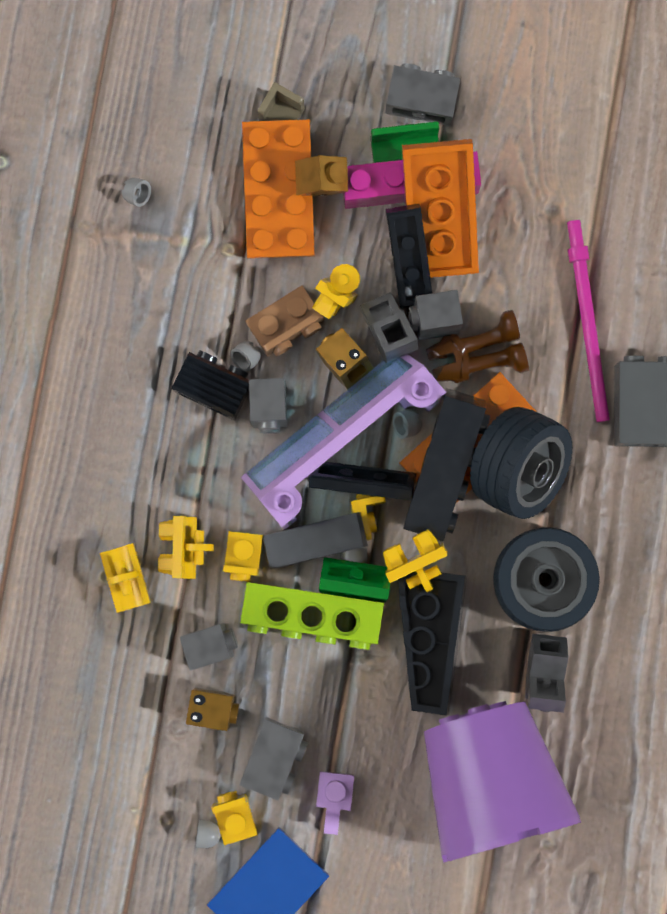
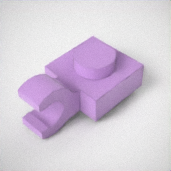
(335, 795)

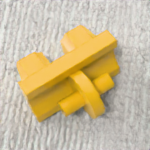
(337, 290)
(187, 547)
(400, 566)
(125, 578)

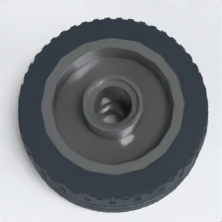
(521, 462)
(572, 576)

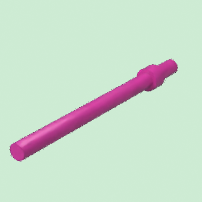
(578, 255)

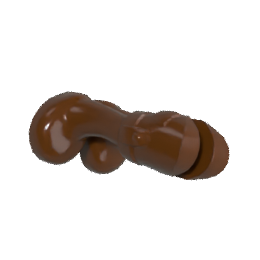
(450, 345)

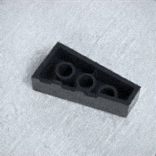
(446, 464)
(432, 639)

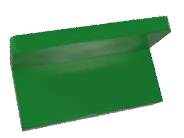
(388, 141)
(354, 580)

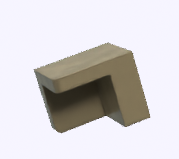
(280, 105)

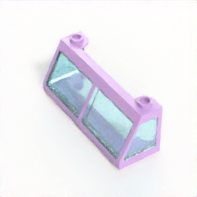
(389, 383)

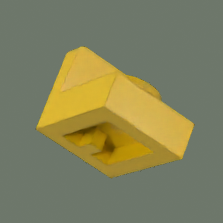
(368, 518)
(243, 555)
(234, 817)

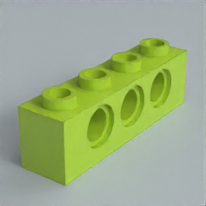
(260, 596)

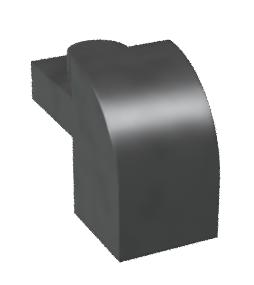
(389, 327)
(546, 673)

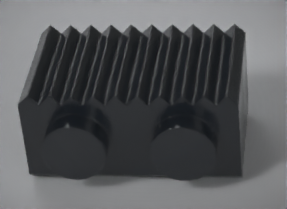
(212, 385)

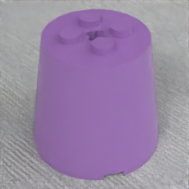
(493, 780)

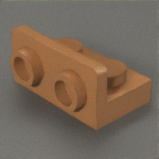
(285, 322)

